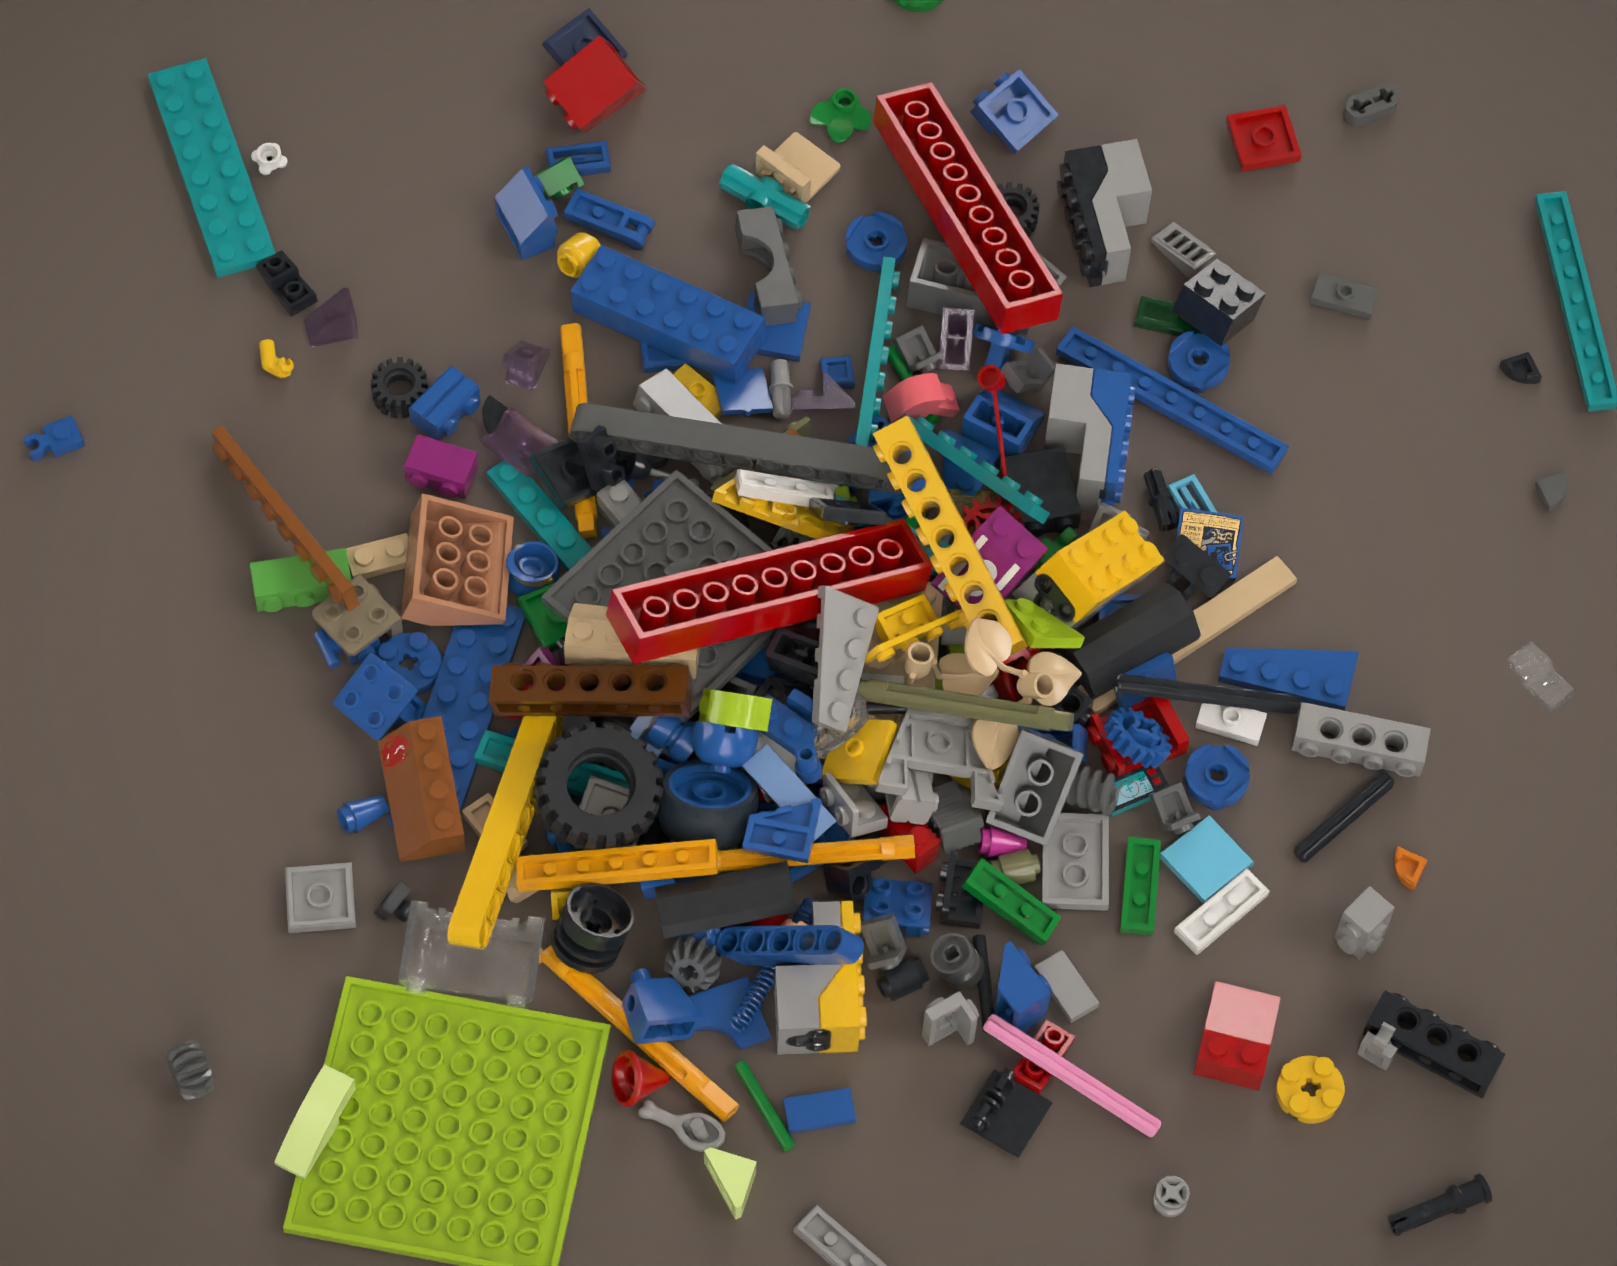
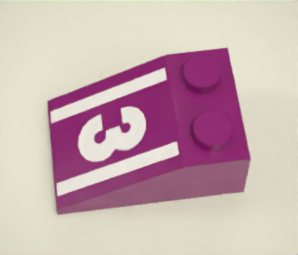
(1007, 552)

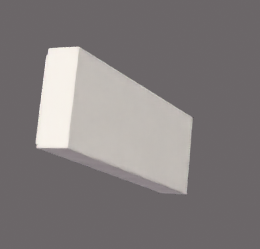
(780, 488)
(1221, 911)

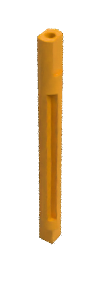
(577, 394)
(825, 853)
(661, 1052)

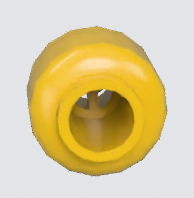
(576, 253)

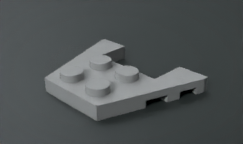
(940, 746)

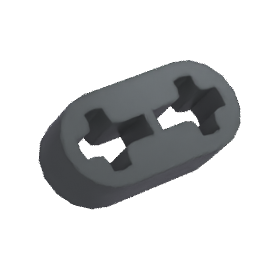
(1370, 103)

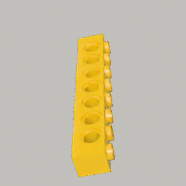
(903, 437)

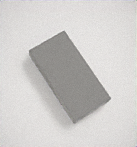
(1067, 986)

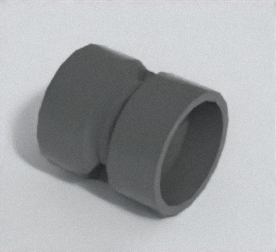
(957, 961)

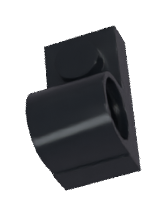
(851, 878)

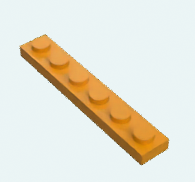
(617, 865)

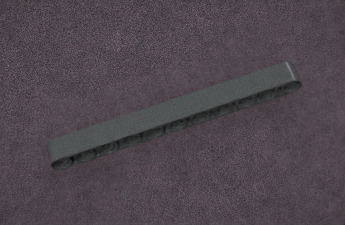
(737, 447)

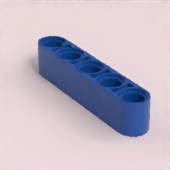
(789, 945)

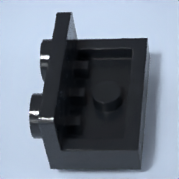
(957, 904)

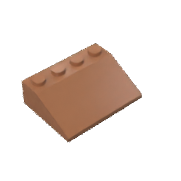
(456, 564)

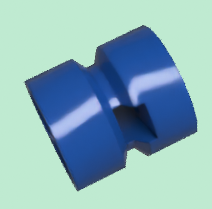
(673, 735)

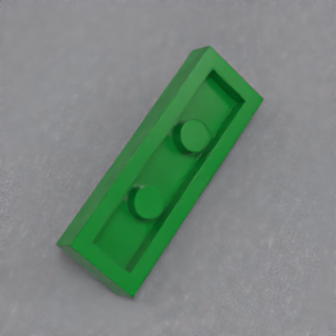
(1140, 886)
(1011, 901)

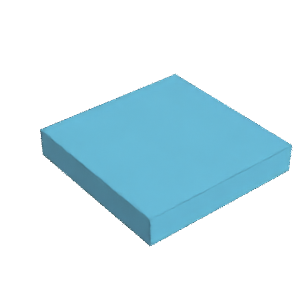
(1206, 859)

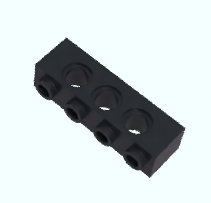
(1442, 1059)

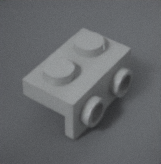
(948, 1016)

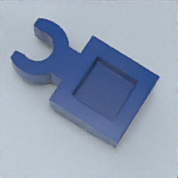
(58, 436)

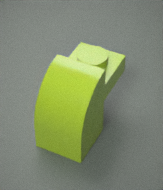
(735, 710)

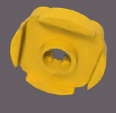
(1319, 1072)

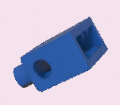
(658, 1009)

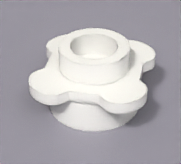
(265, 151)

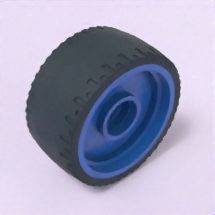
(707, 804)

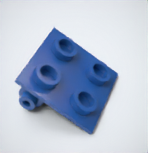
(375, 696)
(906, 899)

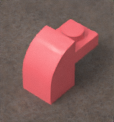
(921, 396)

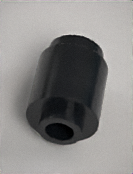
(902, 979)

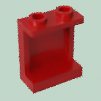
(1157, 708)

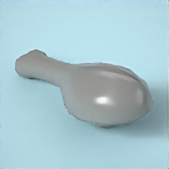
(694, 1130)

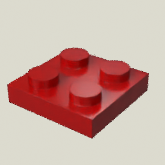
(1263, 138)

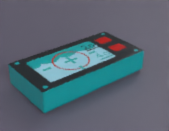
(1136, 787)

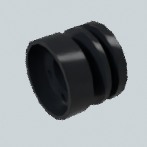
(592, 928)

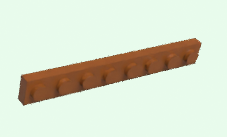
(288, 524)

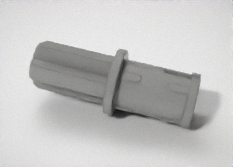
(781, 388)

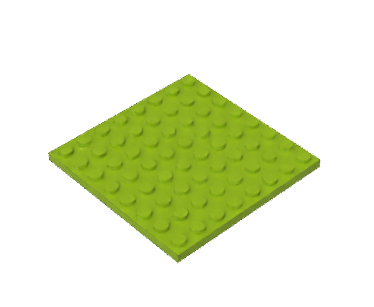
(456, 1128)

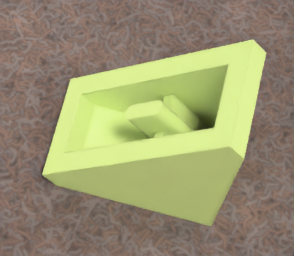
(732, 1177)

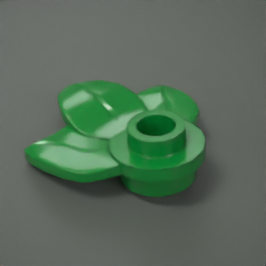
(841, 119)

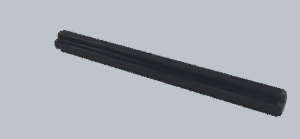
(1206, 693)

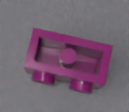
(441, 467)

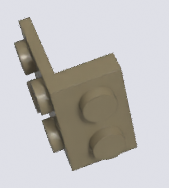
(361, 625)

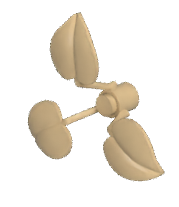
(918, 659)
(1046, 682)

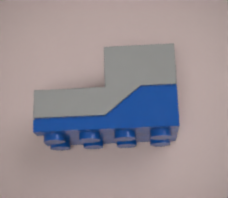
(1092, 418)

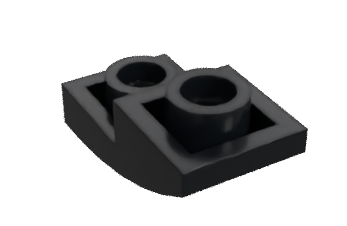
(286, 283)

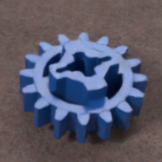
(1137, 737)

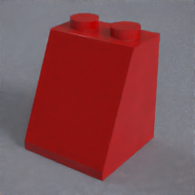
(593, 85)

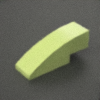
(315, 1121)

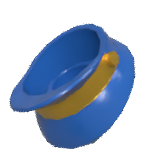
(531, 567)

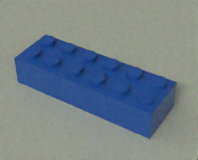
(668, 314)

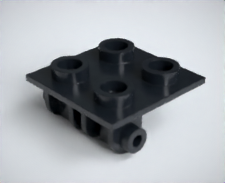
(1006, 1112)

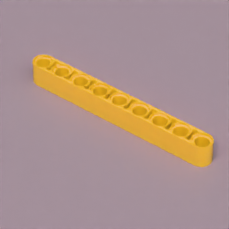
(502, 835)

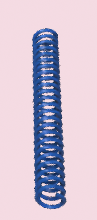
(766, 976)

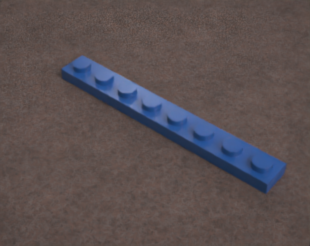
(1177, 402)

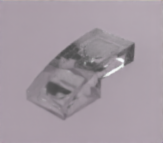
(1539, 677)
(829, 740)

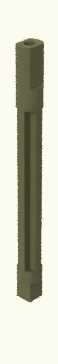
(965, 705)

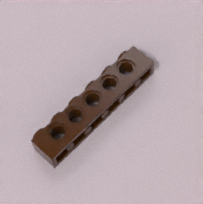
(604, 700)

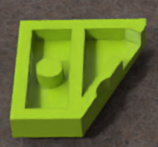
(1041, 628)

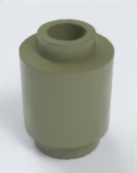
(1018, 866)

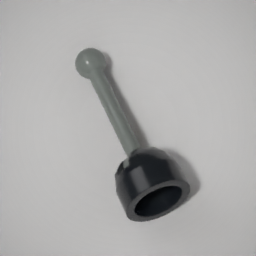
(639, 468)

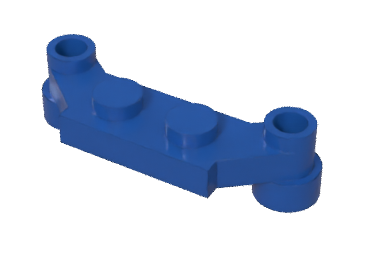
(796, 737)

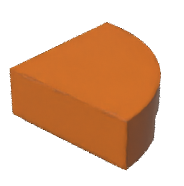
(1408, 867)

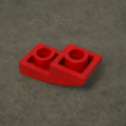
(1031, 1074)

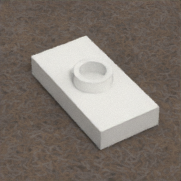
(1232, 722)

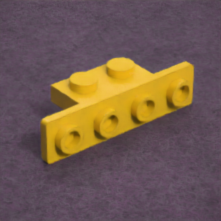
(908, 624)

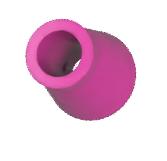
(999, 842)

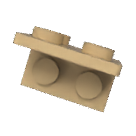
(797, 166)

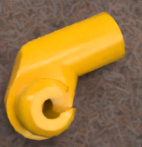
(273, 364)

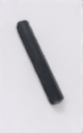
(1343, 817)

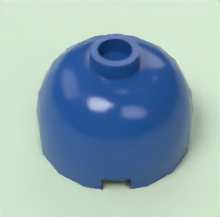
(723, 745)

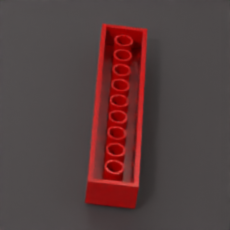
(967, 208)
(765, 590)

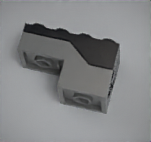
(1104, 194)

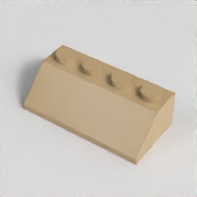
(594, 642)

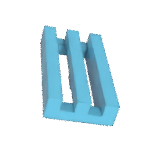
(1198, 490)

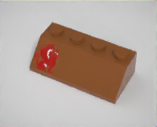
(421, 790)

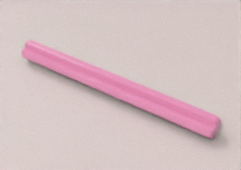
(1072, 1075)

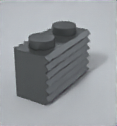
(955, 819)

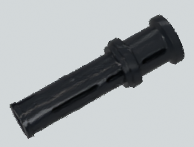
(1454, 1200)

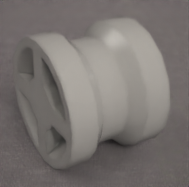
(1174, 1189)

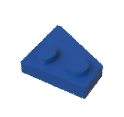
(784, 832)

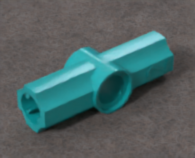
(764, 193)

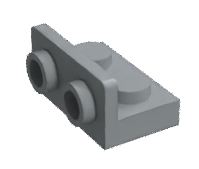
(852, 807)

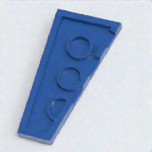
(1312, 675)

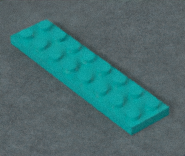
(211, 167)

